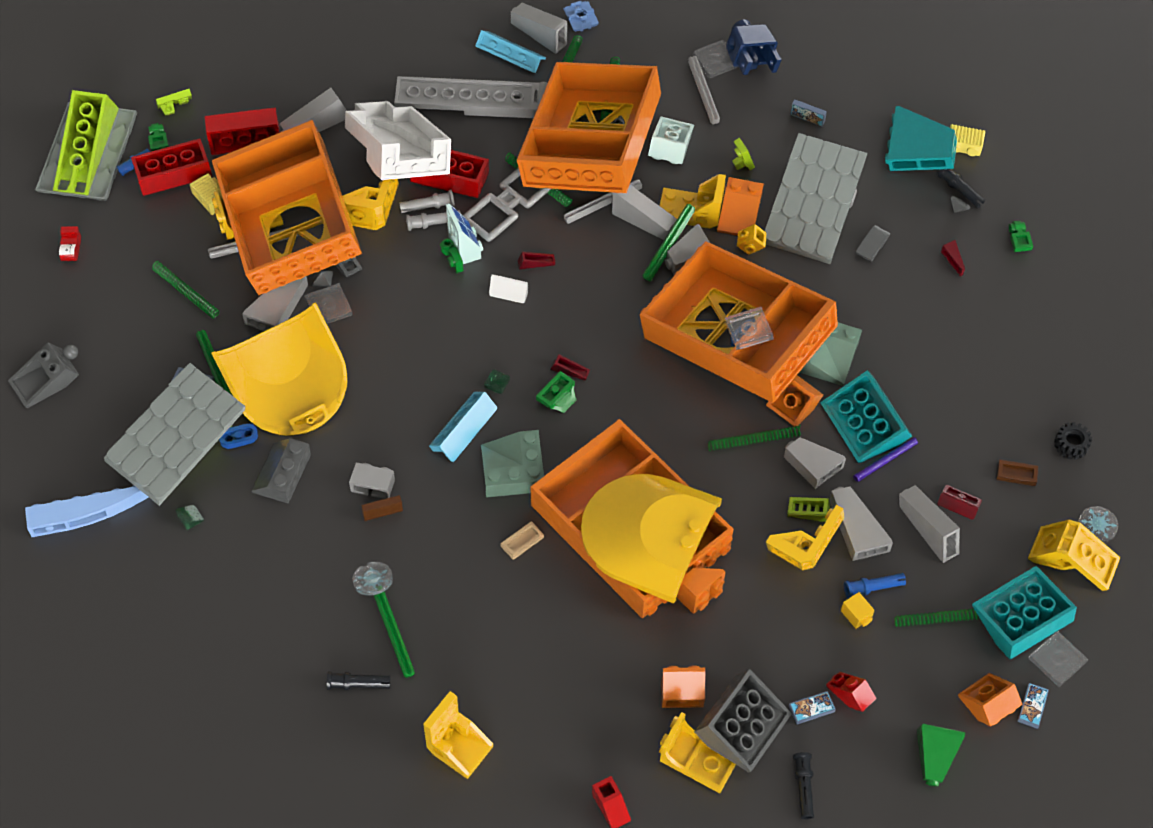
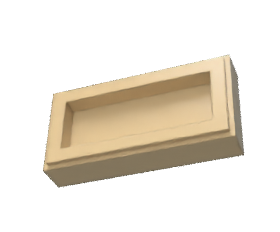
(522, 540)

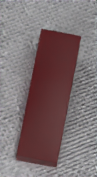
(953, 255)
(533, 260)
(569, 367)

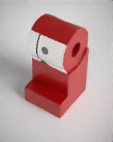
(69, 243)

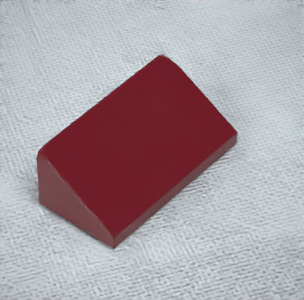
(959, 502)

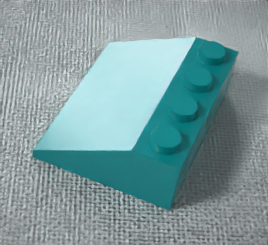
(865, 418)
(1024, 612)

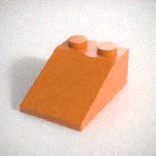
(739, 205)

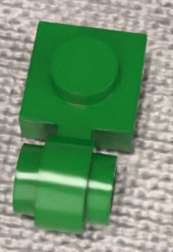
(157, 137)
(1019, 237)
(449, 249)

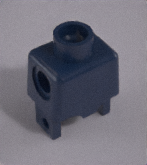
(752, 46)

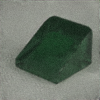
(189, 516)

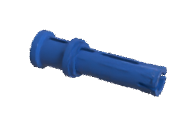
(865, 586)

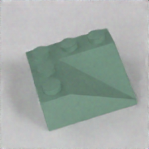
(835, 355)
(512, 464)

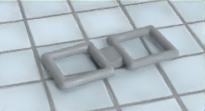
(506, 202)

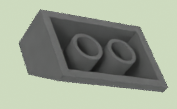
(282, 470)

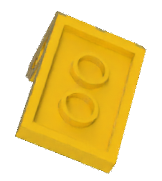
(706, 202)
(369, 212)
(791, 544)
(1072, 546)
(455, 737)

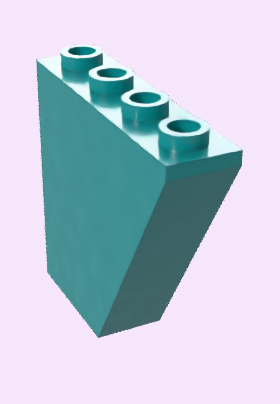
(919, 143)

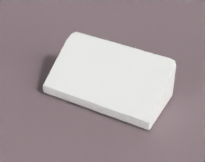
(508, 289)

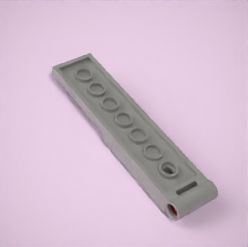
(471, 96)

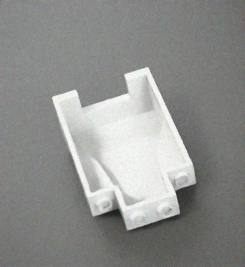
(399, 140)

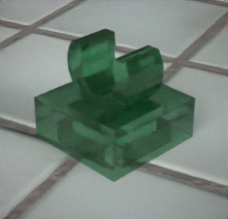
(497, 381)

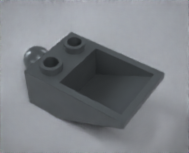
(45, 374)

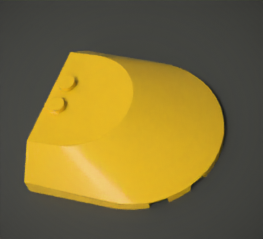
(287, 375)
(646, 531)

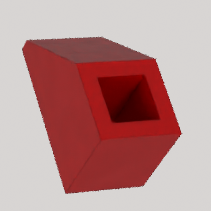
(851, 690)
(611, 802)

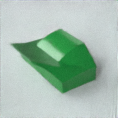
(558, 393)

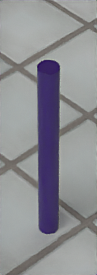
(885, 459)

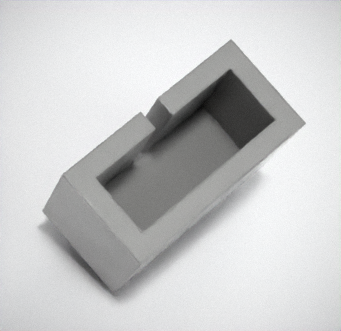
(371, 477)

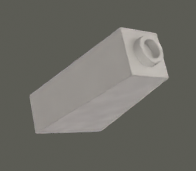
(541, 26)
(324, 111)
(642, 212)
(275, 306)
(931, 523)
(859, 527)

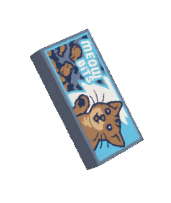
(808, 113)
(1033, 705)
(812, 707)

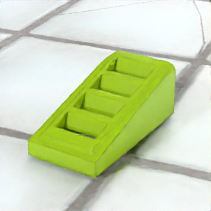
(808, 514)

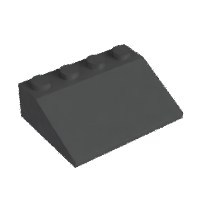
(743, 721)

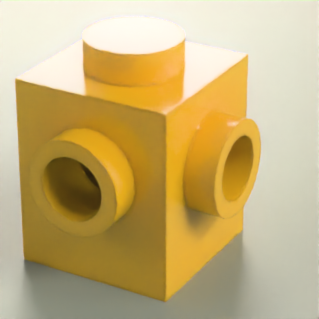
(751, 239)

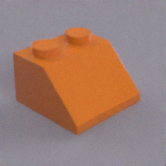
(796, 401)
(991, 699)

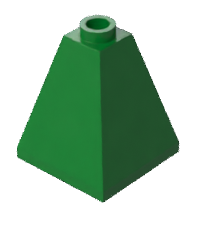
(937, 751)

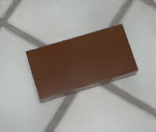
(1017, 472)
(382, 508)

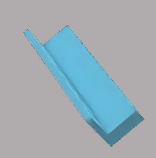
(509, 51)
(464, 425)

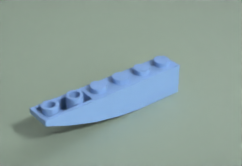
(79, 510)

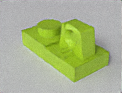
(166, 102)
(744, 158)

